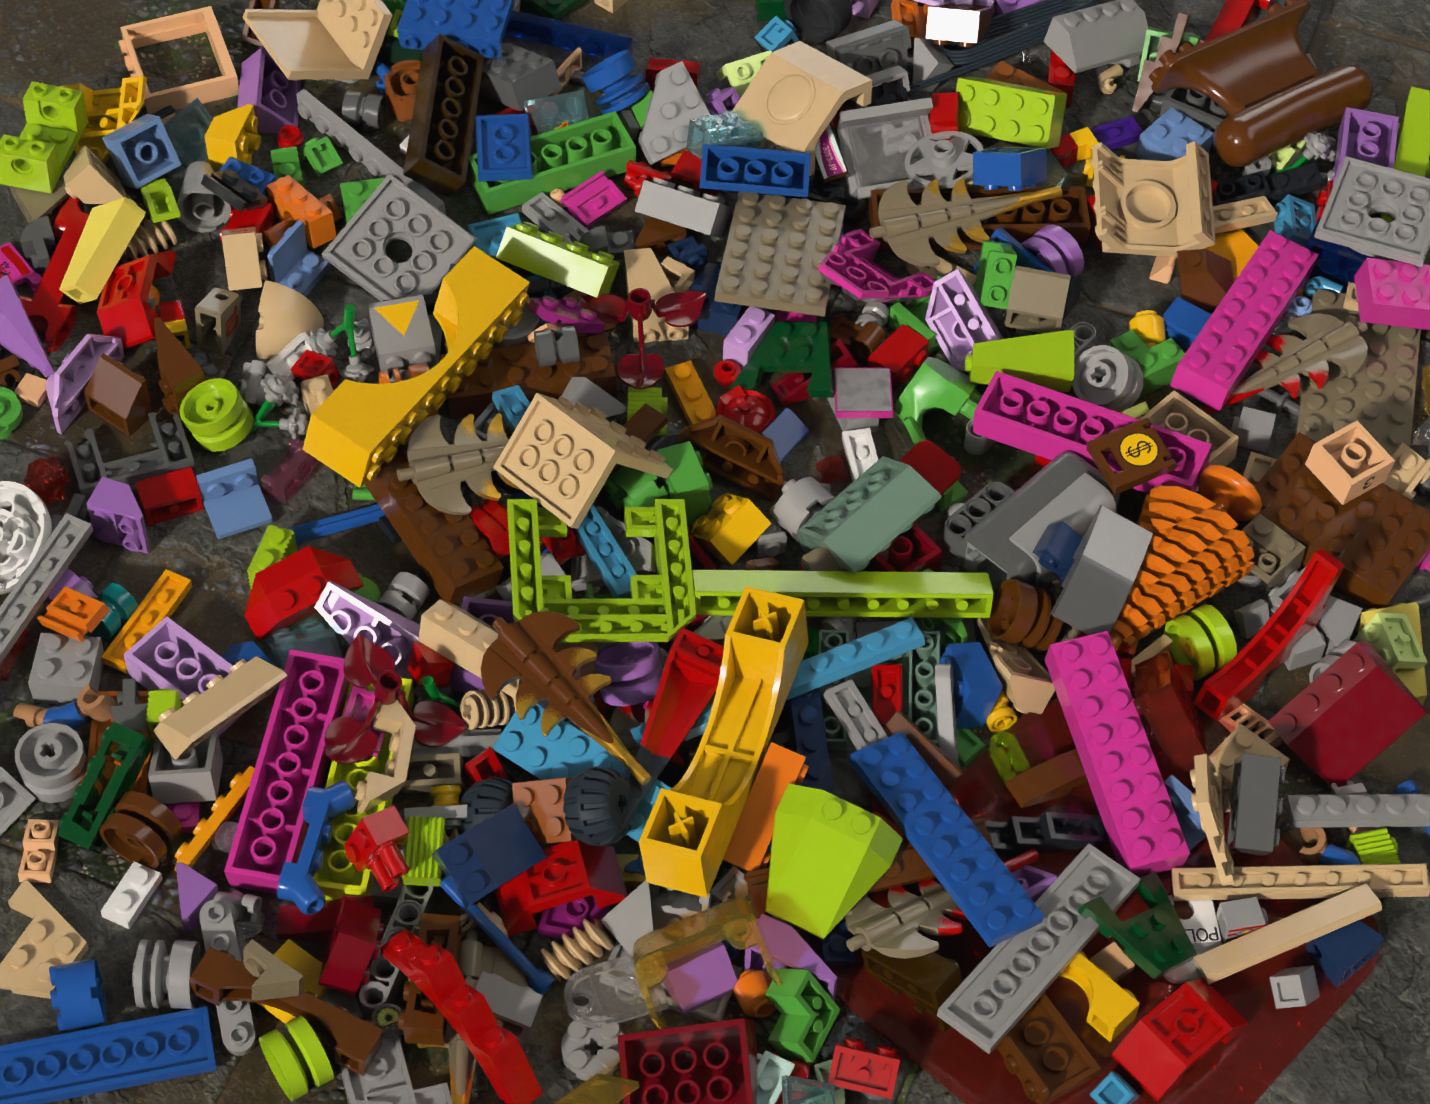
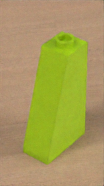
(1037, 358)

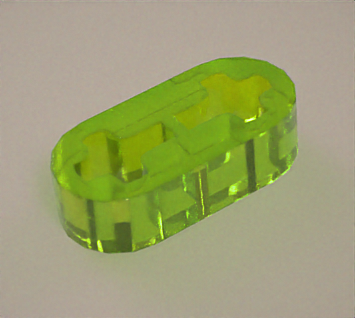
(1002, 761)

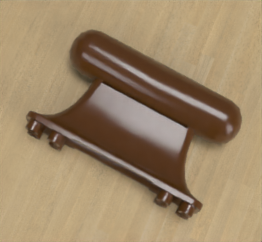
(1264, 85)

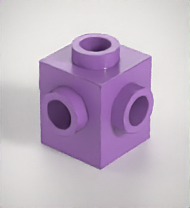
(721, 100)

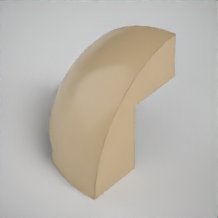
(282, 318)

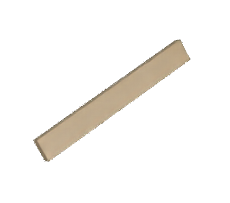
(1301, 881)

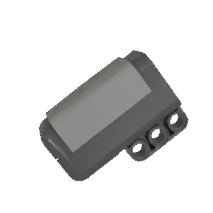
(1002, 526)

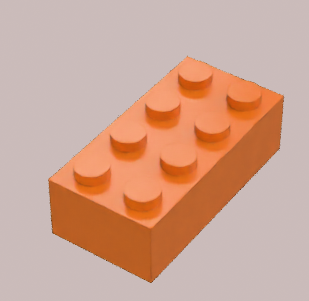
(755, 825)

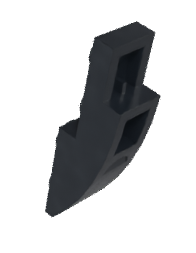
(1273, 187)

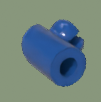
(381, 69)

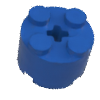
(78, 994)

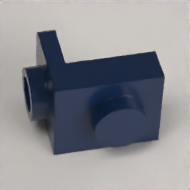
(688, 252)

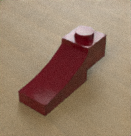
(314, 927)

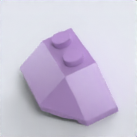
(958, 318)
(69, 382)

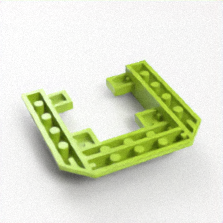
(657, 602)

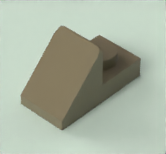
(275, 978)

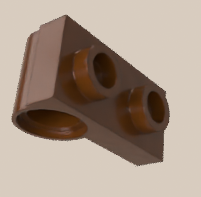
(858, 339)

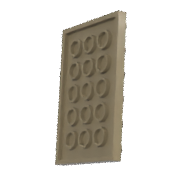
(777, 253)

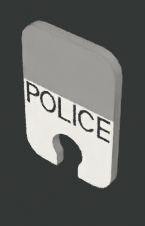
(1203, 934)

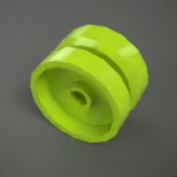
(216, 415)
(1201, 640)
(296, 1058)

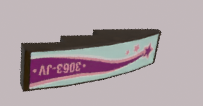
(830, 158)

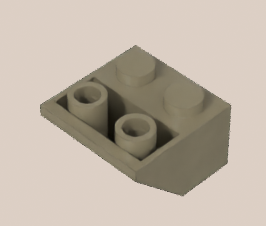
(1037, 300)
(1274, 551)

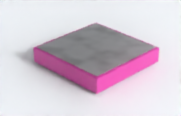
(863, 393)

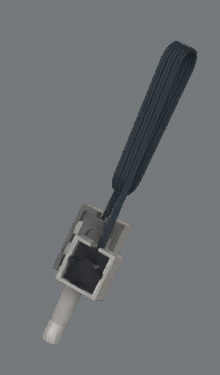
(884, 49)

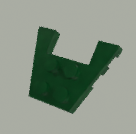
(793, 349)
(1150, 939)

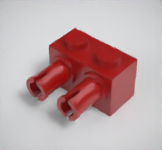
(376, 846)

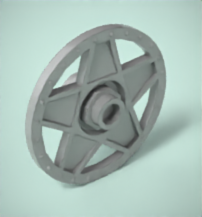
(942, 158)

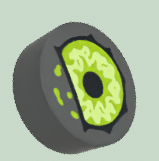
(387, 1019)

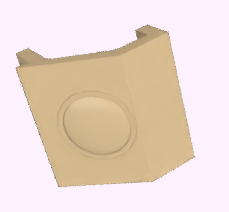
(798, 97)
(1153, 203)

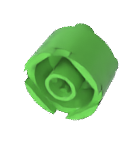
(633, 489)

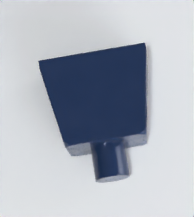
(1345, 950)

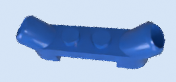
(297, 879)

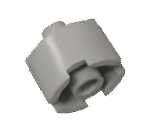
(799, 504)

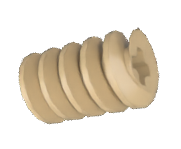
(147, 238)
(481, 711)
(577, 949)

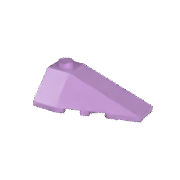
(357, 615)

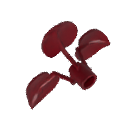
(679, 310)
(370, 664)

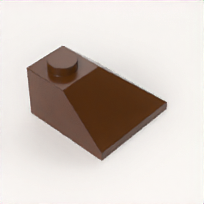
(1203, 278)

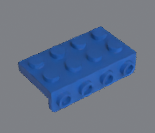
(471, 23)

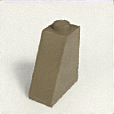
(41, 204)

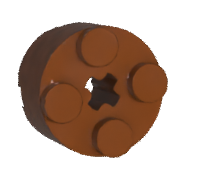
(401, 88)

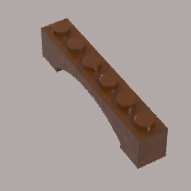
(354, 1040)

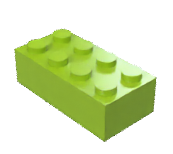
(1011, 111)
(558, 259)

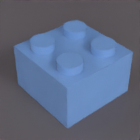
(1169, 135)
(141, 151)

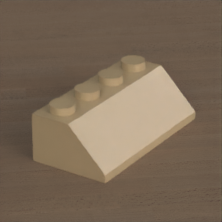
(460, 638)
(218, 705)

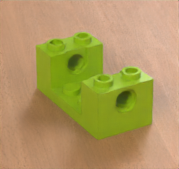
(52, 130)

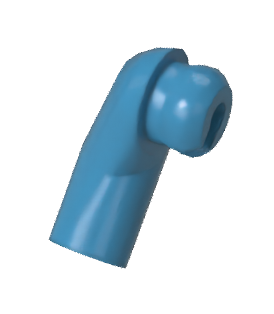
(1321, 283)

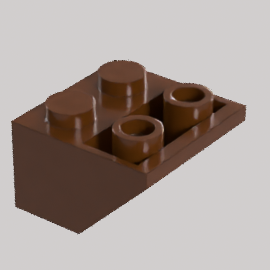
(118, 395)

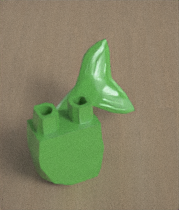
(935, 387)

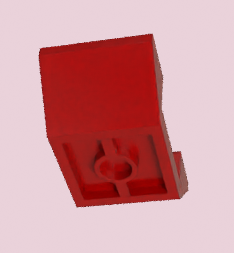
(124, 298)
(566, 875)
(1177, 1036)

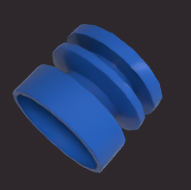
(615, 82)

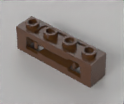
(425, 1025)

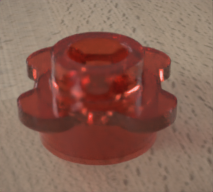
(832, 463)

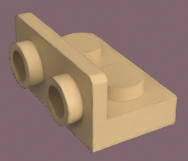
(1407, 471)

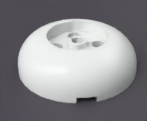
(23, 531)

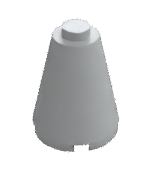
(199, 206)

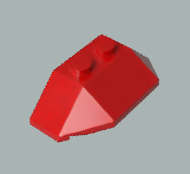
(293, 587)

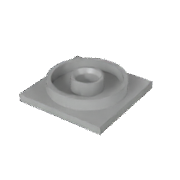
(1373, 189)
(390, 215)

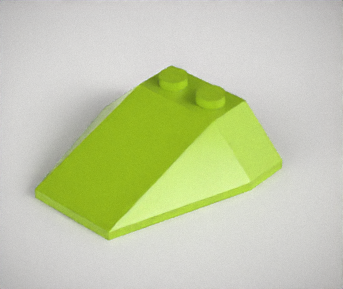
(824, 858)

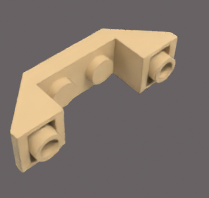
(379, 787)

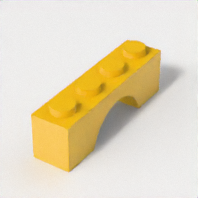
(1109, 1005)

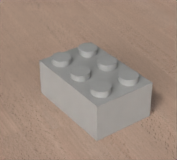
(683, 207)

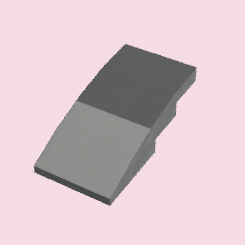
(1102, 572)

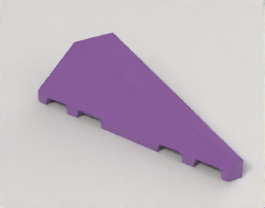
(17, 330)

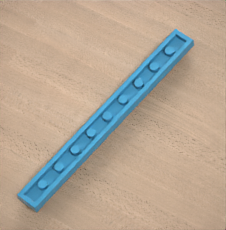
(592, 532)
(834, 665)

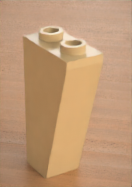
(645, 272)

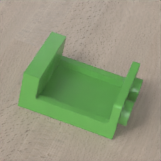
(995, 274)
(914, 318)

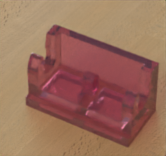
(289, 473)

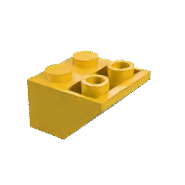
(233, 136)
(730, 527)

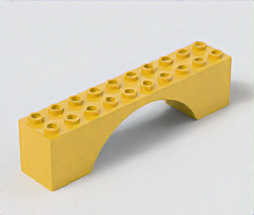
(367, 422)
(699, 814)

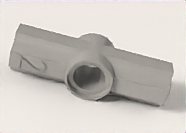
(468, 744)

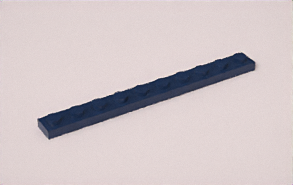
(811, 742)

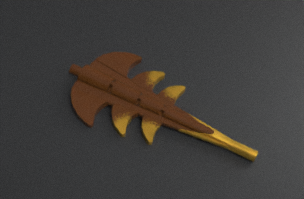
(528, 653)

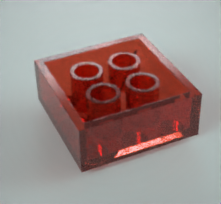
(1170, 712)

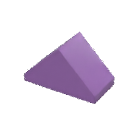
(193, 894)

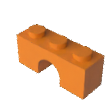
(293, 199)

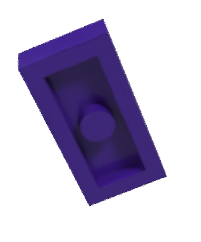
(1118, 133)

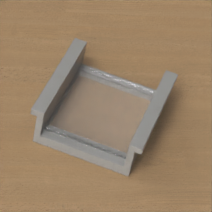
(877, 142)

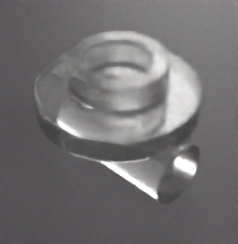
(224, 837)

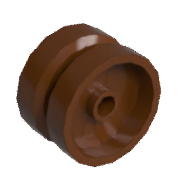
(141, 829)

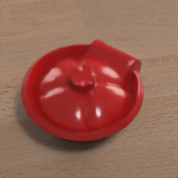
(746, 408)

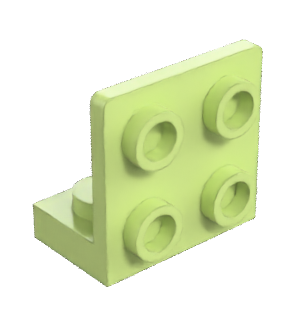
(742, 72)
(1394, 641)

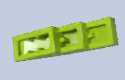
(159, 201)

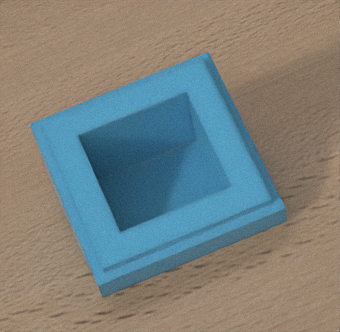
(1114, 1091)

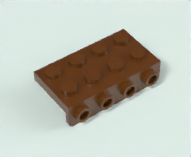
(1046, 1054)

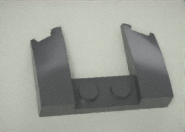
(171, 455)

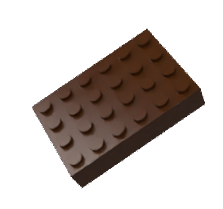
(1374, 535)

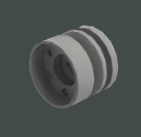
(161, 974)

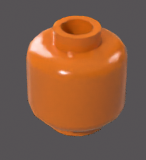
(751, 991)

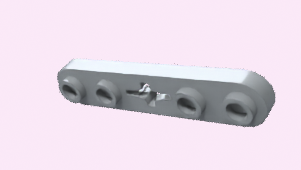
(234, 1016)

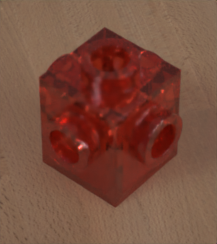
(47, 479)

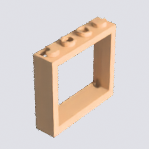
(172, 28)

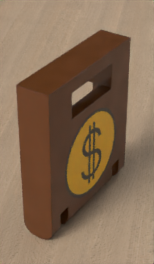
(1138, 453)

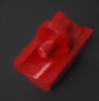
(641, 171)
(564, 547)

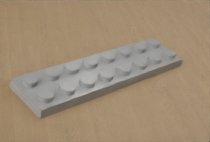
(1029, 962)

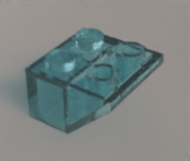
(722, 130)
(312, 637)

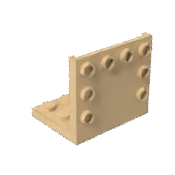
(323, 43)
(567, 453)

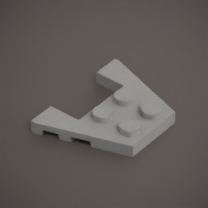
(389, 1081)

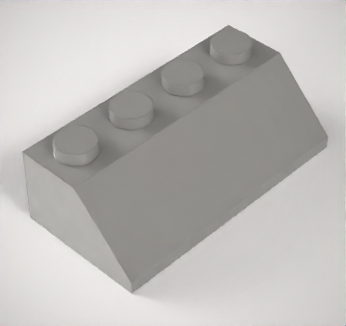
(1098, 34)

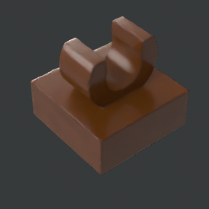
(8, 368)

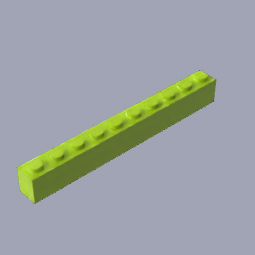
(852, 593)

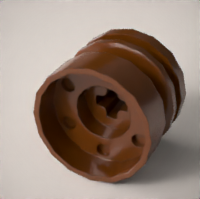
(1023, 616)

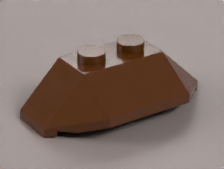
(737, 454)

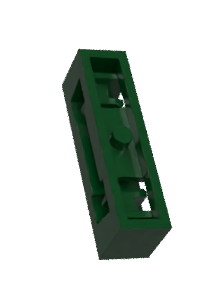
(119, 744)

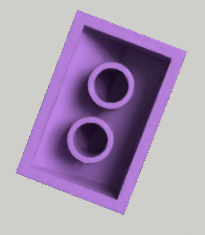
(269, 91)

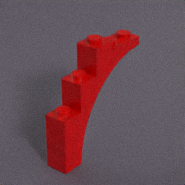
(1273, 643)
(469, 1014)

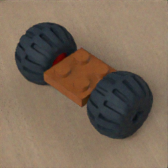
(559, 809)

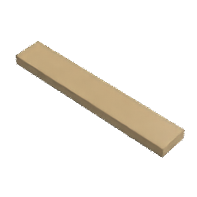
(1287, 933)

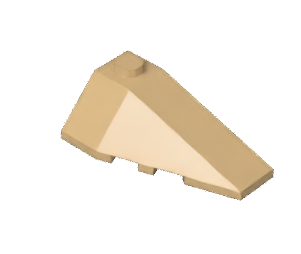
(1019, 672)

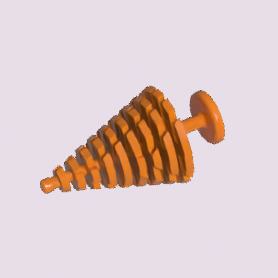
(1190, 550)

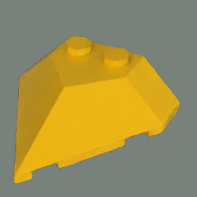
(109, 111)

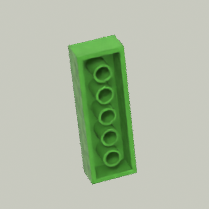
(561, 161)

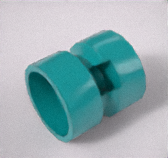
(121, 608)

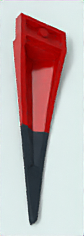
(680, 699)

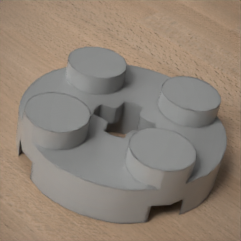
(580, 1060)

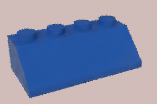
(755, 170)

